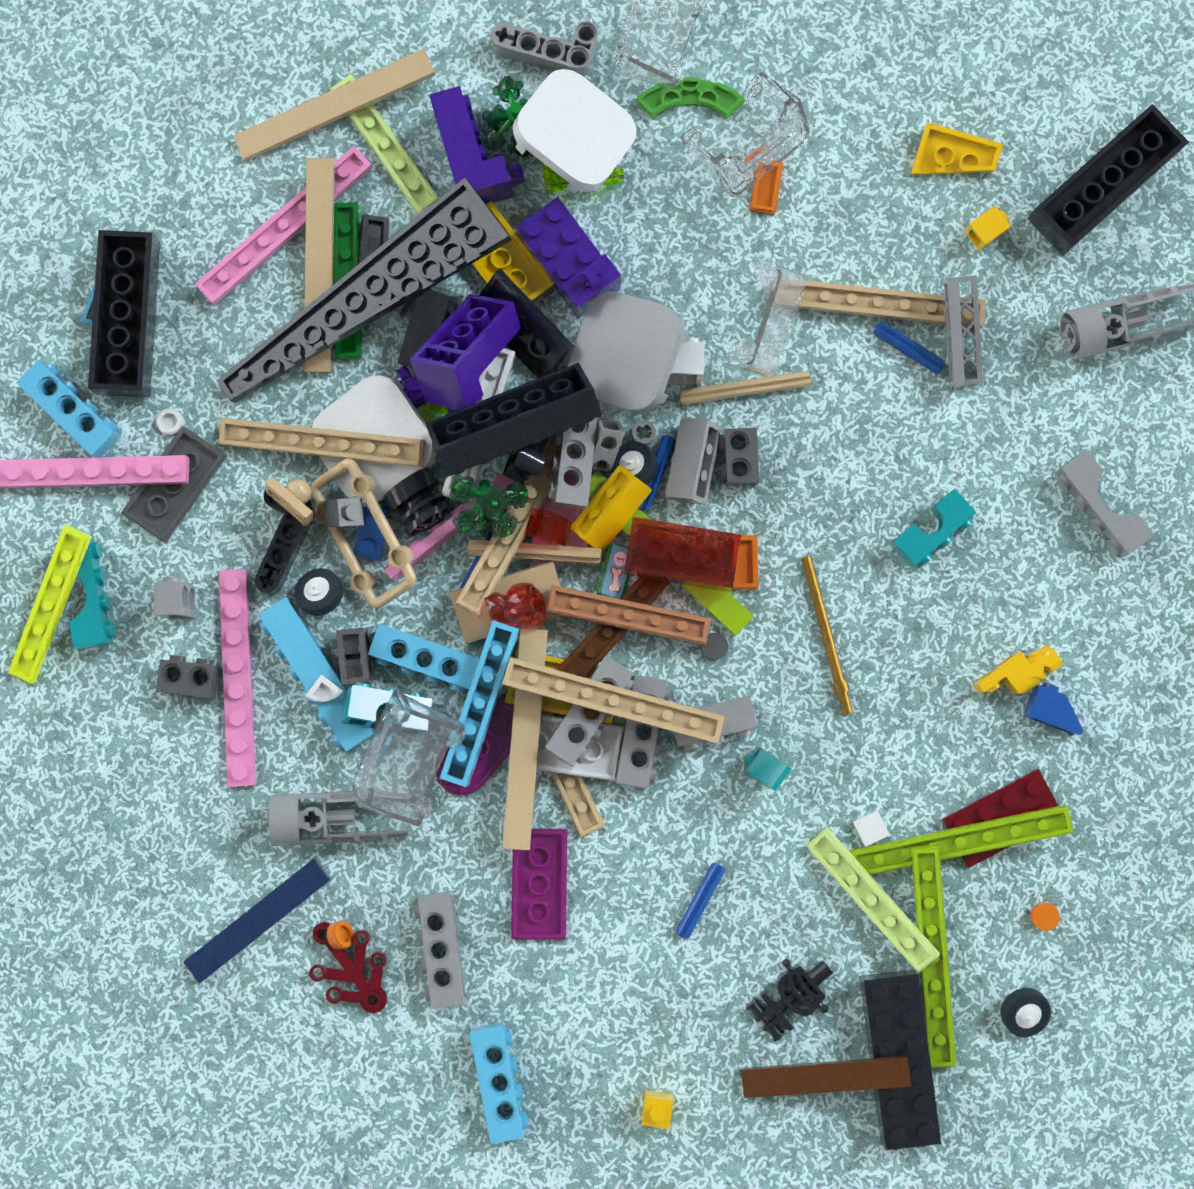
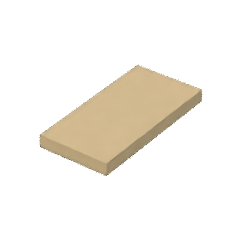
(477, 628)

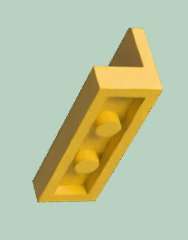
(611, 508)

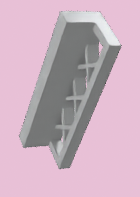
(955, 334)

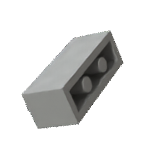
(693, 461)
(738, 719)

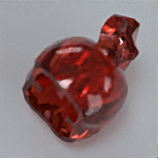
(520, 607)

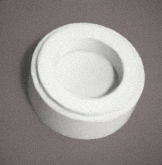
(169, 421)

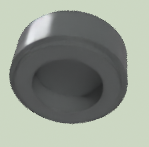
(715, 647)

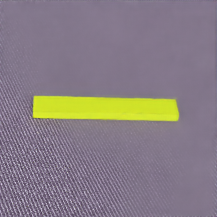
(49, 604)

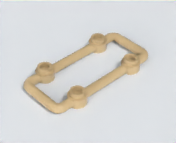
(399, 556)

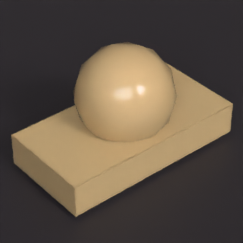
(292, 497)

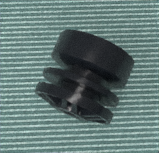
(416, 498)

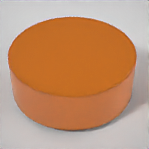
(1044, 916)
(340, 935)

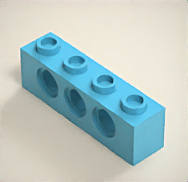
(37, 383)
(387, 638)
(500, 1126)

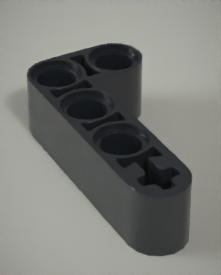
(526, 462)
(281, 543)

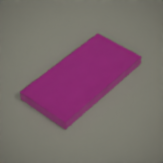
(540, 887)

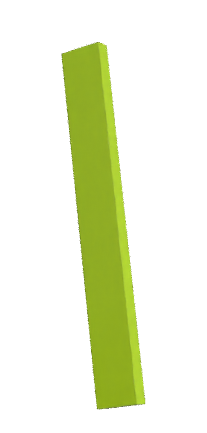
(718, 603)
(968, 838)
(935, 976)

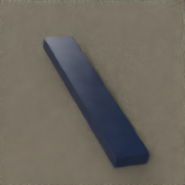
(256, 920)

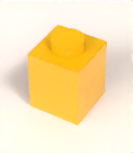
(988, 228)
(657, 1109)

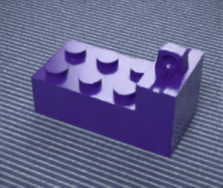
(465, 151)
(568, 256)
(463, 349)

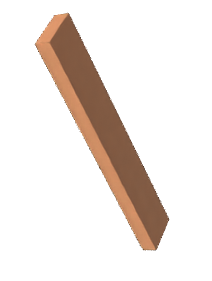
(628, 615)

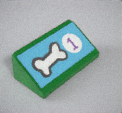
(613, 581)

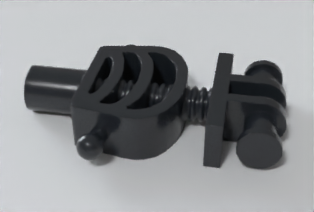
(812, 979)

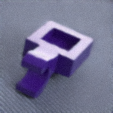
(411, 386)

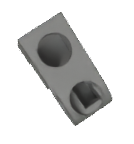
(607, 444)

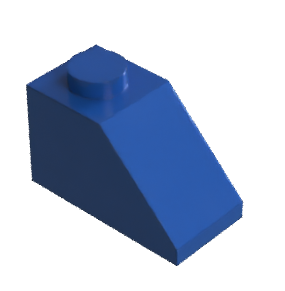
(1052, 709)

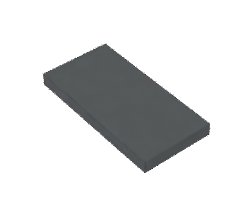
(164, 506)

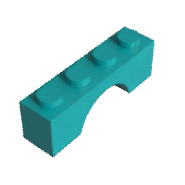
(92, 625)

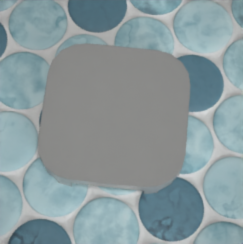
(628, 350)

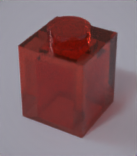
(548, 527)

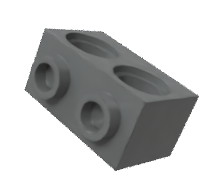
(746, 457)
(353, 656)
(187, 682)

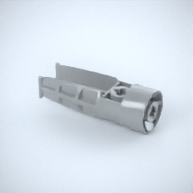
(1087, 328)
(288, 819)

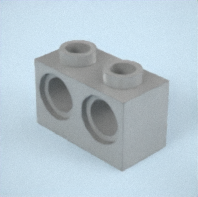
(174, 598)

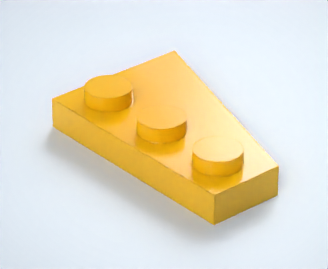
(954, 152)

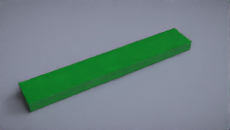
(344, 260)

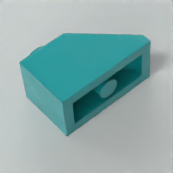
(766, 768)

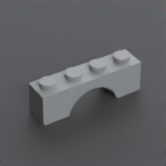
(1082, 479)

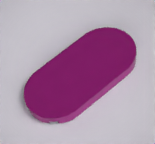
(492, 754)

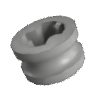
(642, 424)

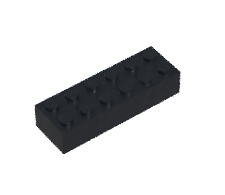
(1107, 180)
(124, 313)
(513, 419)
(896, 1029)

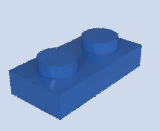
(369, 538)

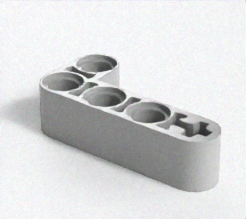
(545, 44)

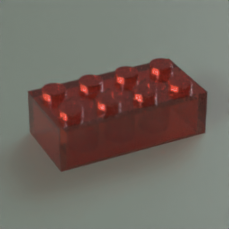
(682, 554)

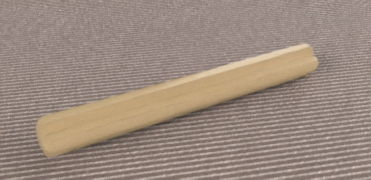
(744, 387)
(544, 552)

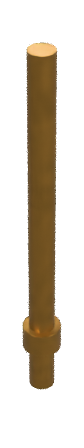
(840, 685)

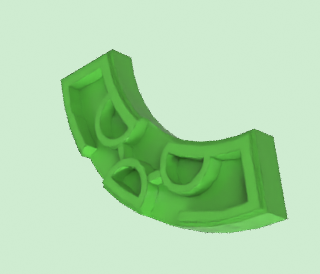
(690, 92)

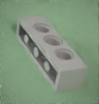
(559, 492)
(571, 752)
(627, 772)
(453, 992)

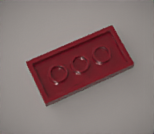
(1017, 797)

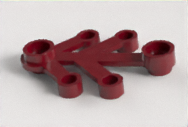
(352, 972)

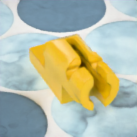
(1020, 673)

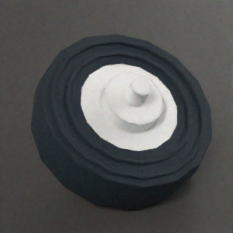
(638, 460)
(318, 592)
(1025, 1012)

